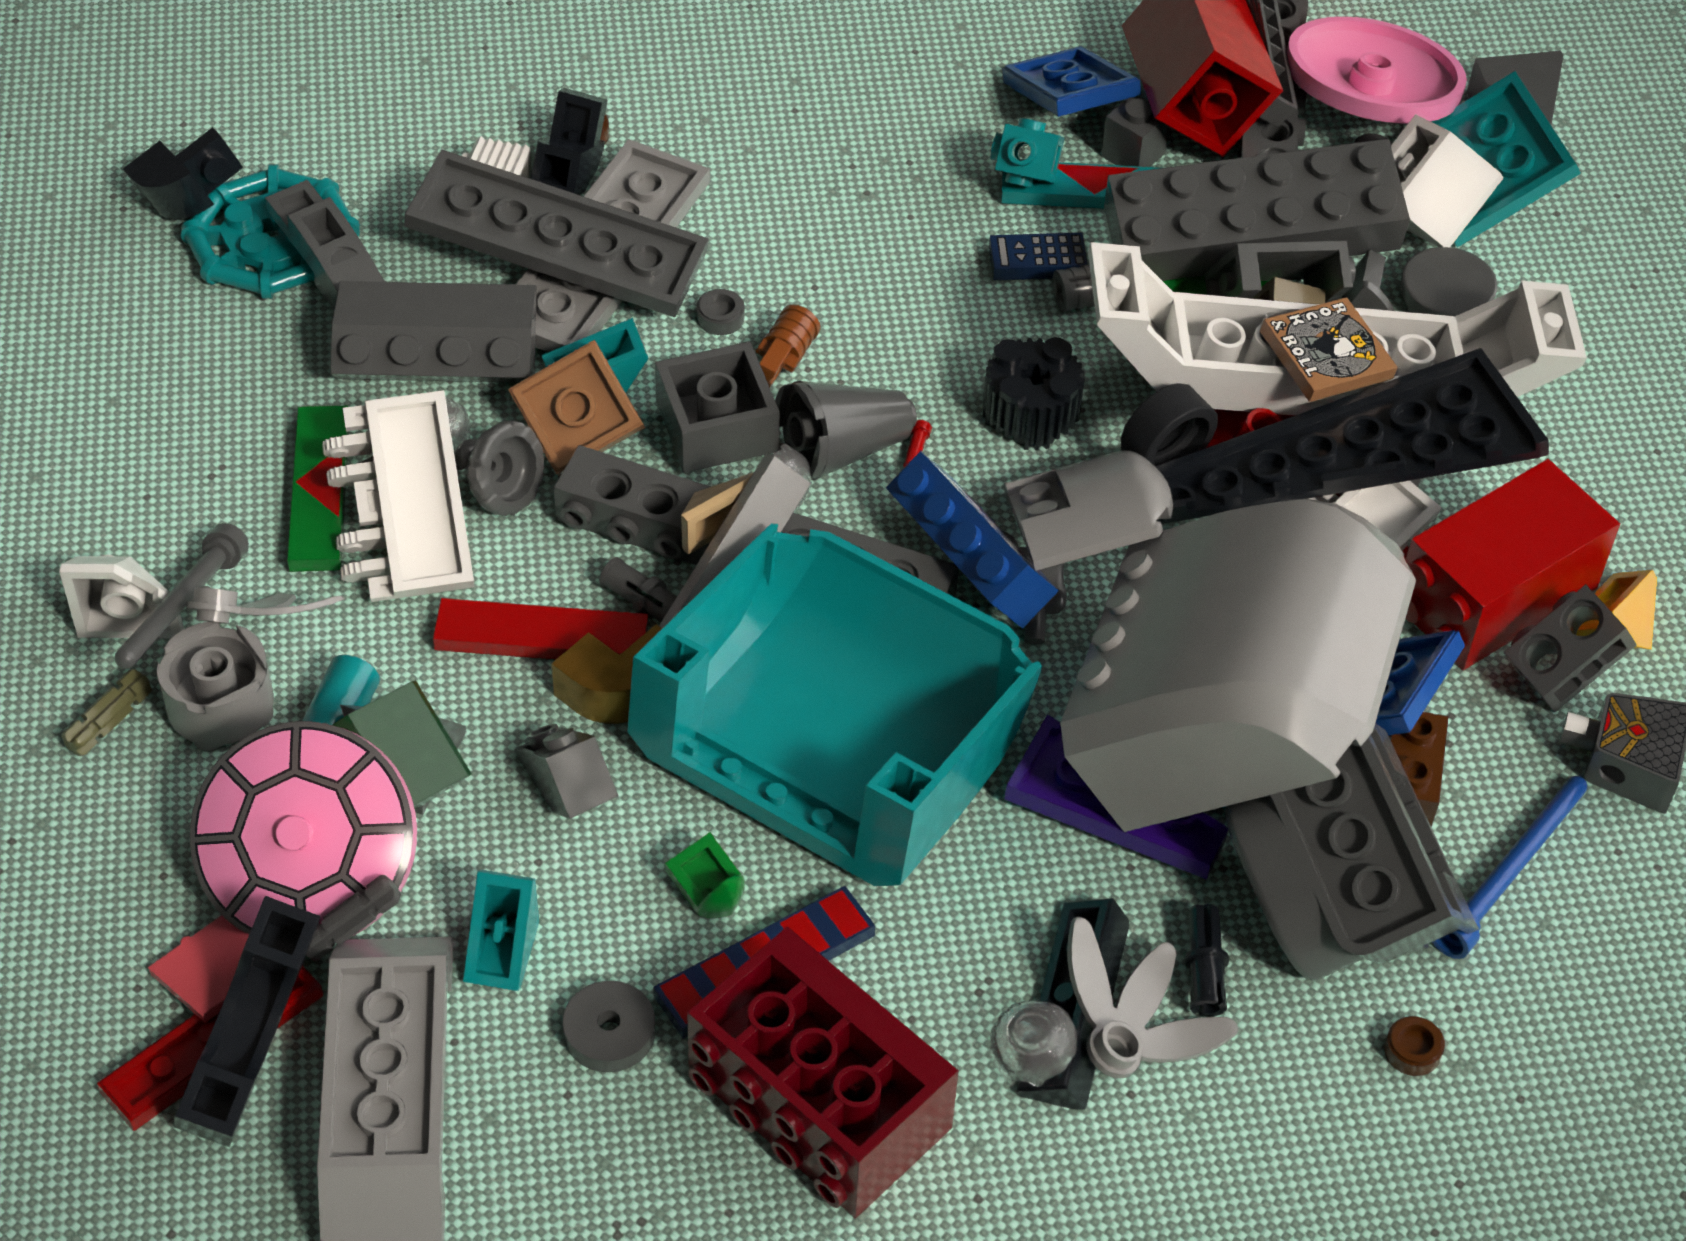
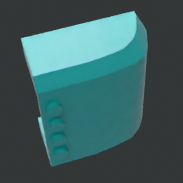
(832, 700)

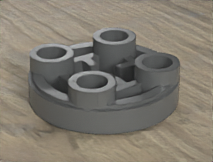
(1446, 282)

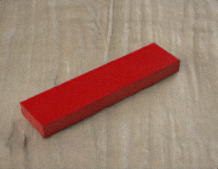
(530, 629)
(164, 1069)

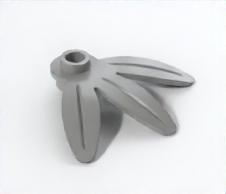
(218, 604)
(1119, 1031)

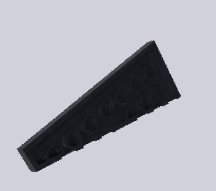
(1400, 431)

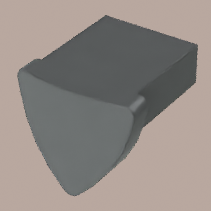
(1367, 282)

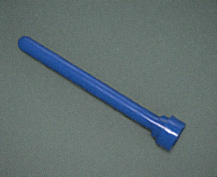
(1458, 943)

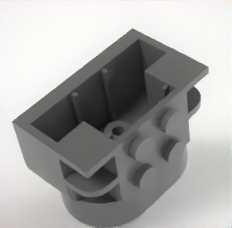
(1349, 865)

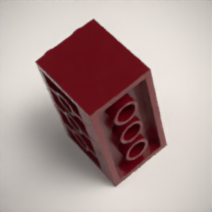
(820, 1072)

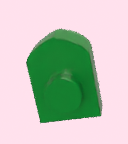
(707, 878)

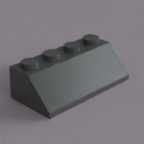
(434, 332)

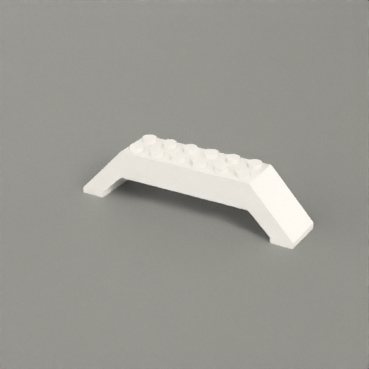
(1227, 361)

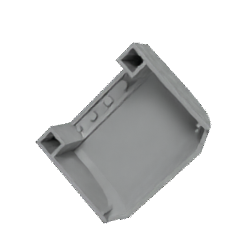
(1236, 660)

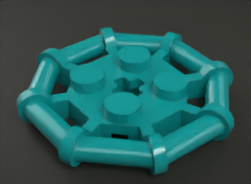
(245, 238)

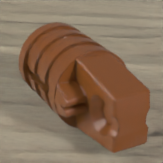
(787, 341)

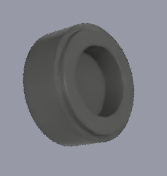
(720, 312)

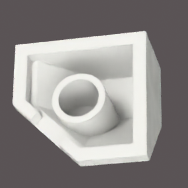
(111, 596)

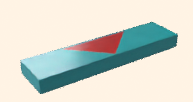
(1073, 187)

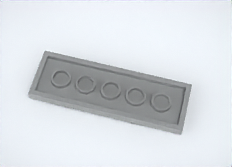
(634, 181)

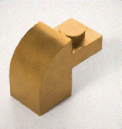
(597, 679)

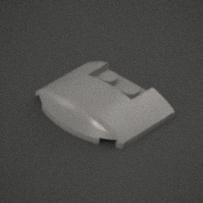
(1089, 507)

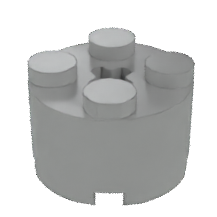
(215, 684)

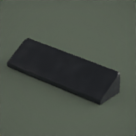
(1110, 927)

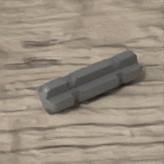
(353, 915)

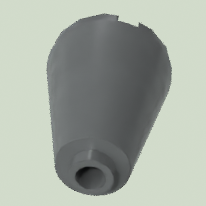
(841, 422)

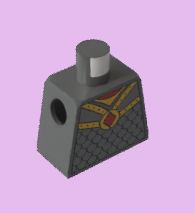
(1633, 747)

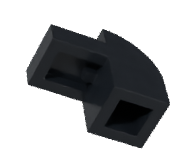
(574, 147)
(181, 183)

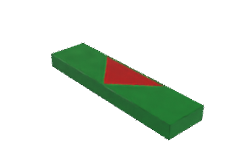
(315, 505)

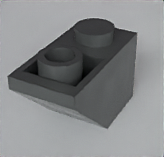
(567, 769)

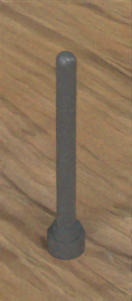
(220, 550)

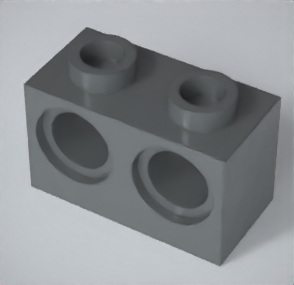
(1578, 657)

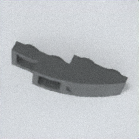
(322, 238)

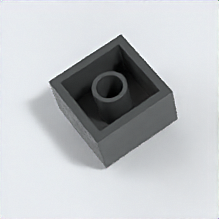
(717, 406)

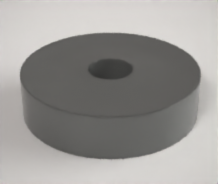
(615, 1048)

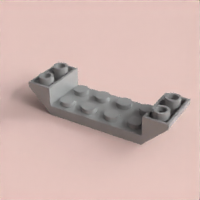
(384, 1090)

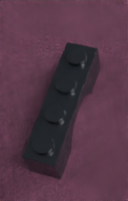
(247, 1022)

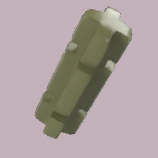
(106, 712)

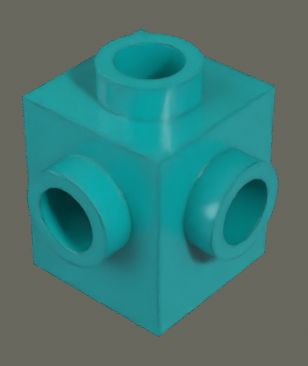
(1044, 154)

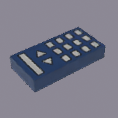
(1035, 254)

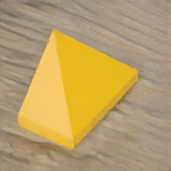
(1632, 601)

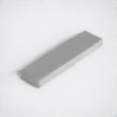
(766, 499)

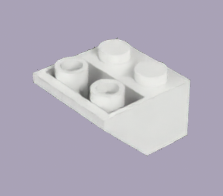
(1440, 180)

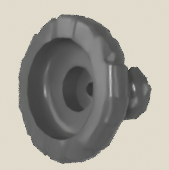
(503, 467)

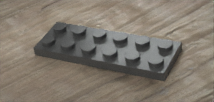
(557, 233)

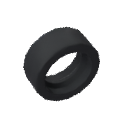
(1170, 425)

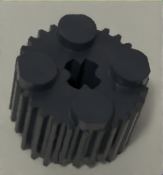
(1033, 390)

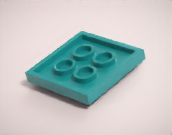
(1518, 141)

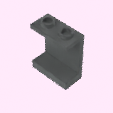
(1316, 263)

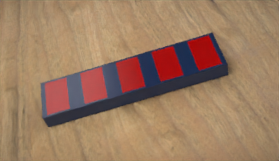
(827, 925)

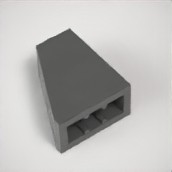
(1537, 71)

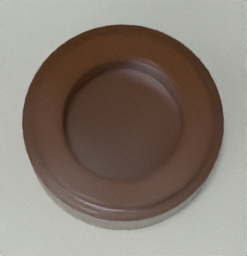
(1414, 1046)

